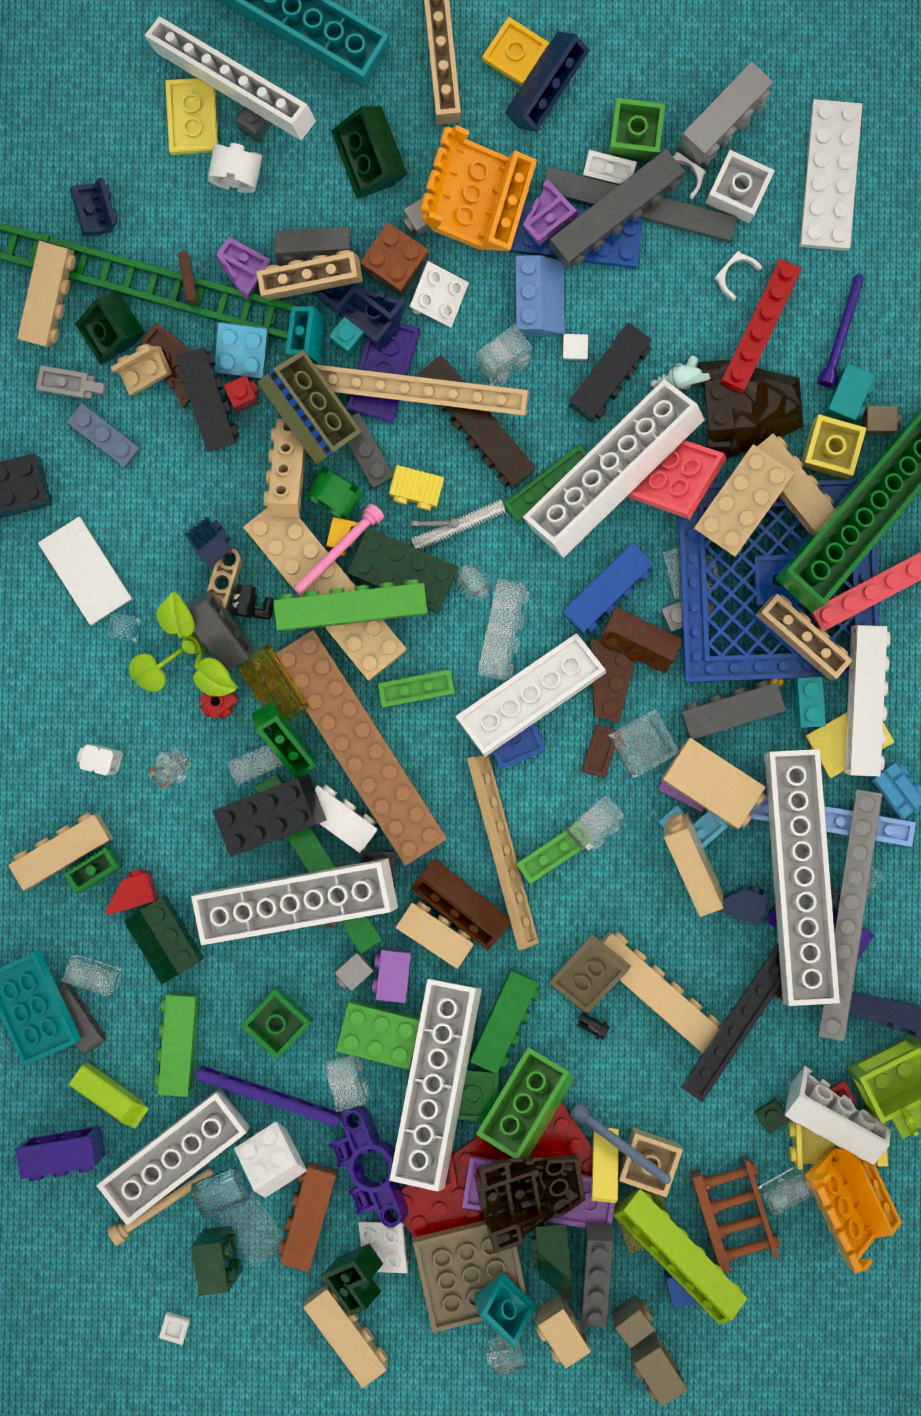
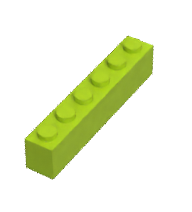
(680, 1256)

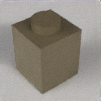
(881, 420)

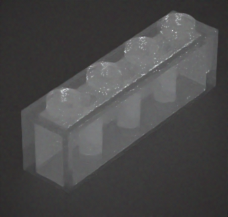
(502, 629)

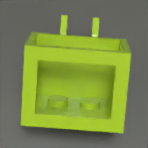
(892, 1084)

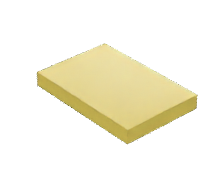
(191, 116)
(832, 744)

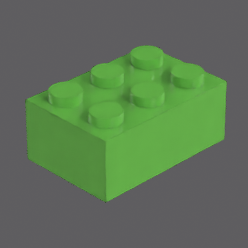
(378, 1034)

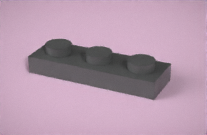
(369, 455)

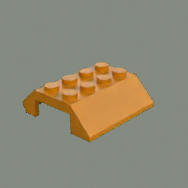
(476, 192)
(852, 1203)

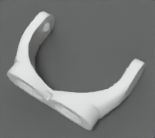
(698, 171)
(720, 277)

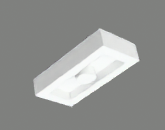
(608, 167)

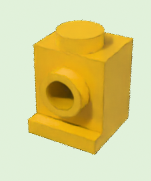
(338, 531)

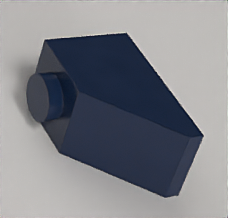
(745, 904)

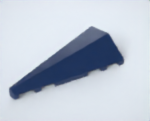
(369, 311)
(889, 1012)

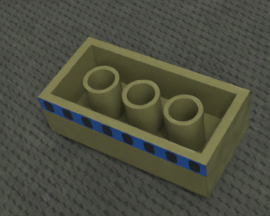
(309, 406)

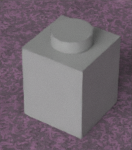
(413, 219)
(353, 971)

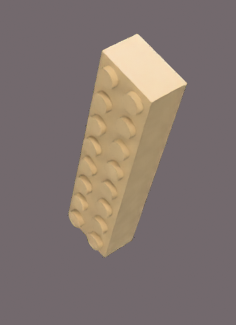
(295, 554)

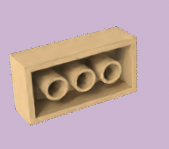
(744, 500)

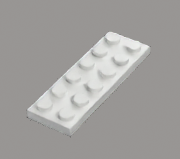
(831, 175)
(530, 694)

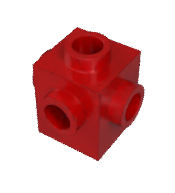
(223, 710)

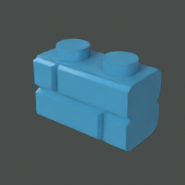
(897, 790)

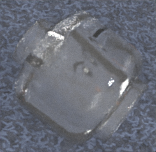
(473, 582)

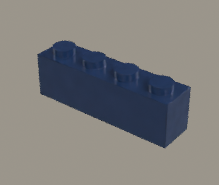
(547, 81)

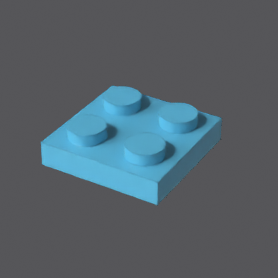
(241, 350)

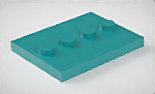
(34, 1009)

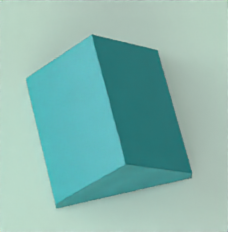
(504, 1308)

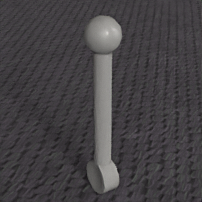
(452, 523)

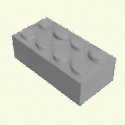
(726, 115)

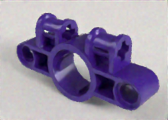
(368, 1194)

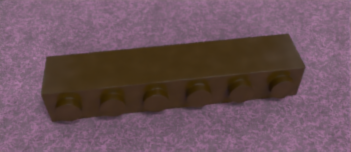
(483, 432)

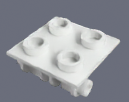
(438, 294)
(387, 1243)

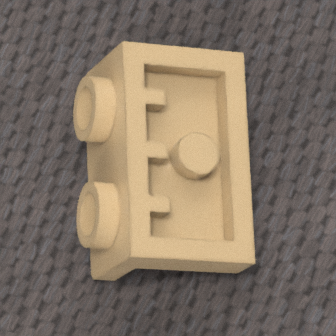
(142, 368)

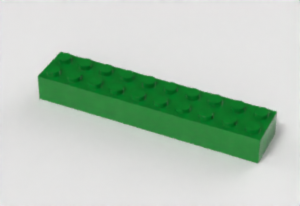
(857, 521)

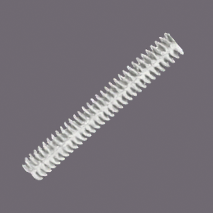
(439, 533)

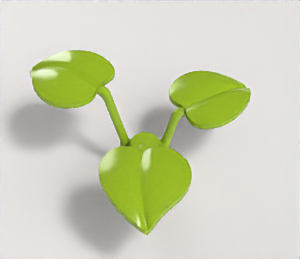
(176, 618)

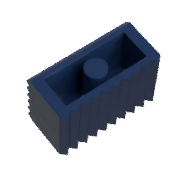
(209, 541)

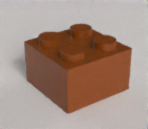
(394, 259)

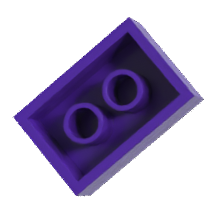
(60, 1153)

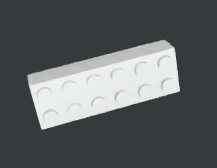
(173, 1156)

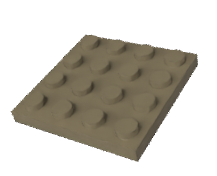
(456, 1268)

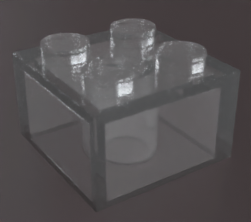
(503, 356)
(643, 743)

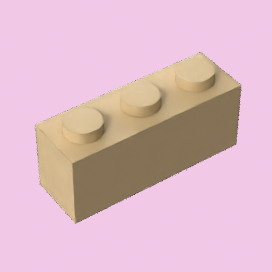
(435, 933)

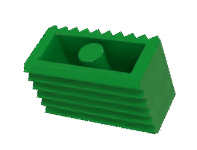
(93, 869)

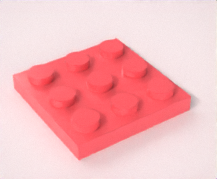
(680, 479)

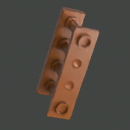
(717, 1231)

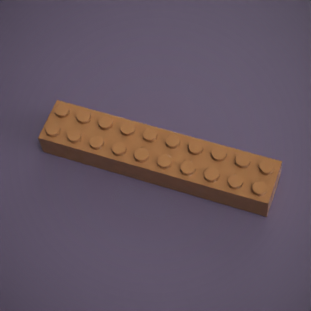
(361, 749)

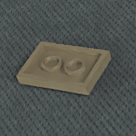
(589, 974)

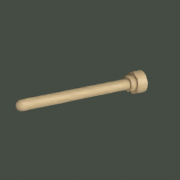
(120, 1231)

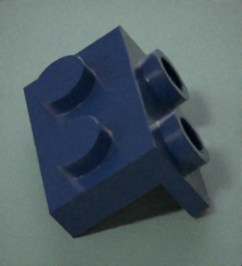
(94, 208)

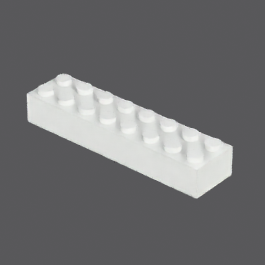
(614, 468)
(295, 901)
(435, 1085)

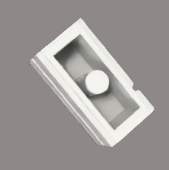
(99, 759)

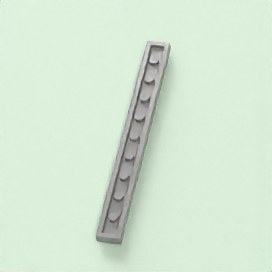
(852, 909)

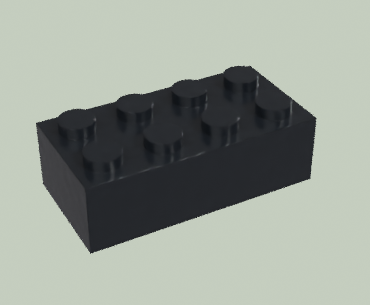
(23, 485)
(269, 815)

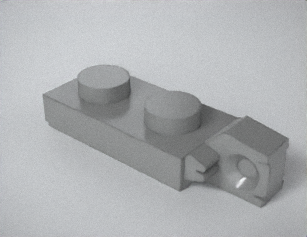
(68, 383)

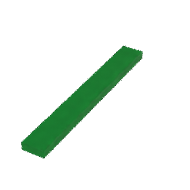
(316, 859)

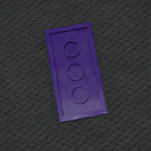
(392, 359)

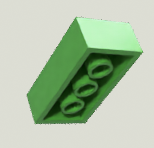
(526, 1105)

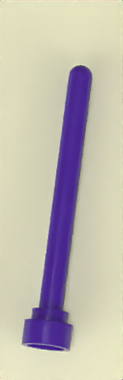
(828, 377)

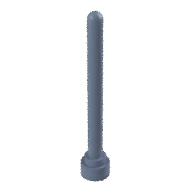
(582, 1115)

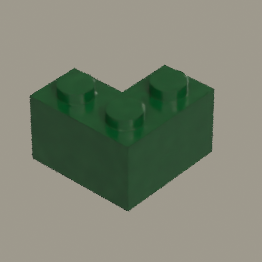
(352, 1278)

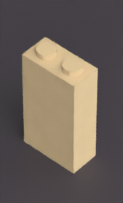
(714, 784)
(693, 864)

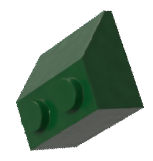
(109, 327)

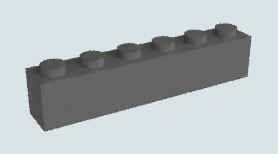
(617, 209)

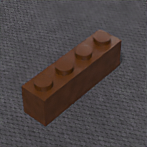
(461, 904)

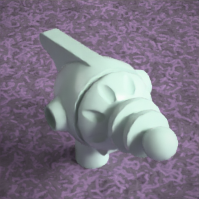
(683, 375)

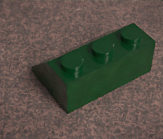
(369, 151)
(164, 939)
(551, 1257)

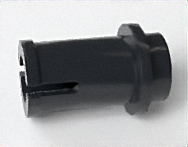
(593, 1026)

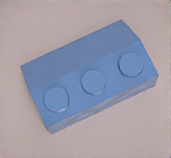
(539, 296)

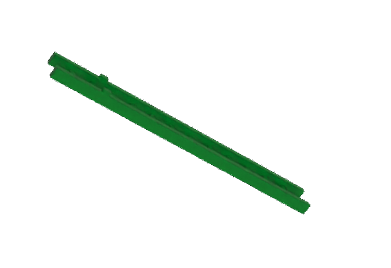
(155, 272)

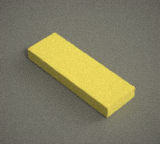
(604, 1169)

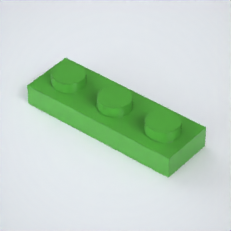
(416, 688)
(547, 857)

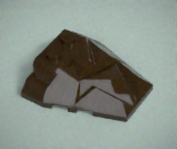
(740, 420)
(525, 1194)

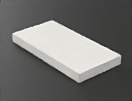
(85, 571)

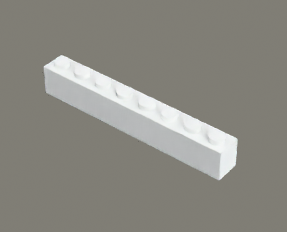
(230, 78)

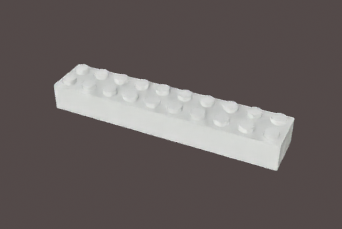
(801, 878)

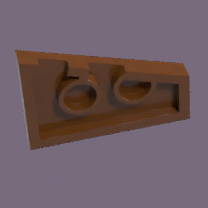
(171, 347)
(612, 687)

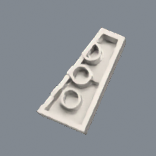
(835, 1118)

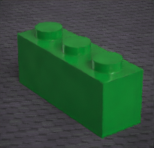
(283, 739)

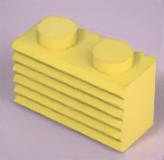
(416, 488)

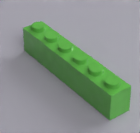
(351, 606)

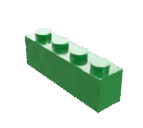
(503, 1022)

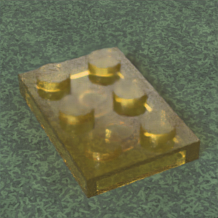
(272, 682)

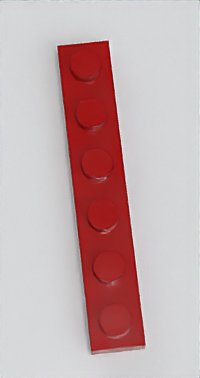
(760, 326)

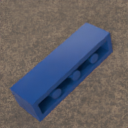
(607, 588)

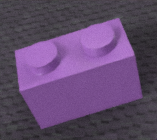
(392, 975)

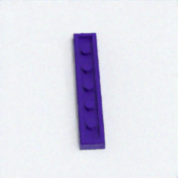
(268, 1095)

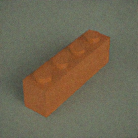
(308, 1216)

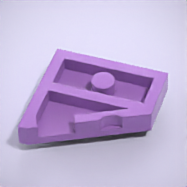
(548, 214)

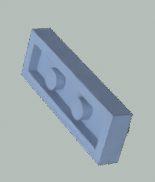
(103, 435)

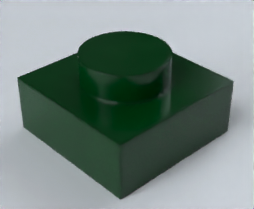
(771, 1115)

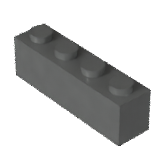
(732, 711)
(596, 1274)

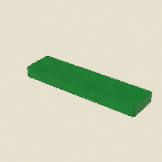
(534, 491)

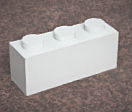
(344, 820)

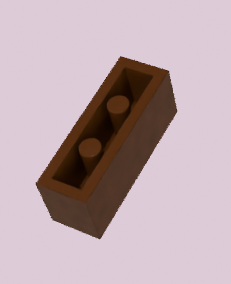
(640, 640)

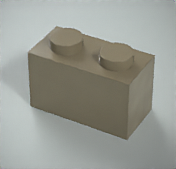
(633, 1320)

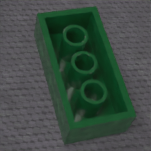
(389, 560)

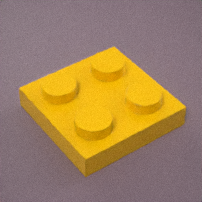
(515, 51)

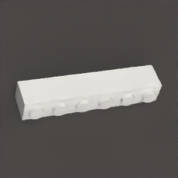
(866, 700)

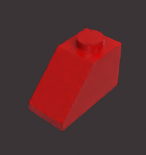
(133, 892)

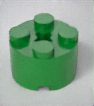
(335, 492)

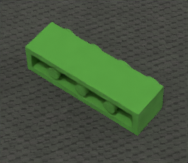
(178, 1044)

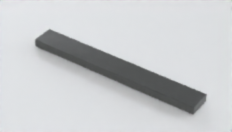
(666, 212)

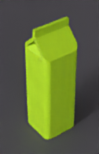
(108, 1095)

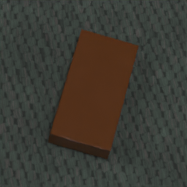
(188, 278)
(599, 752)

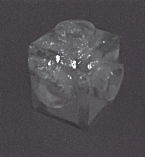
(170, 768)
(504, 1357)

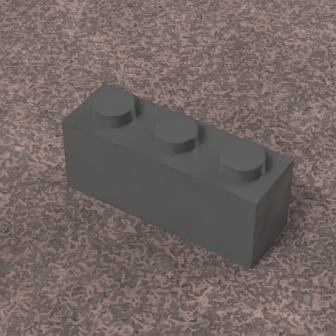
(308, 243)
(218, 631)

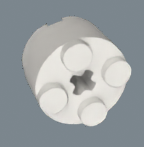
(234, 168)

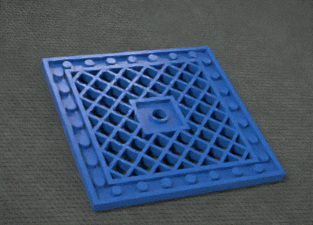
(694, 595)

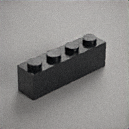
(610, 372)
(206, 398)

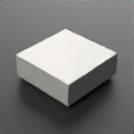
(575, 347)
(174, 1328)

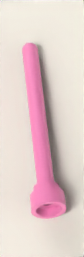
(371, 516)

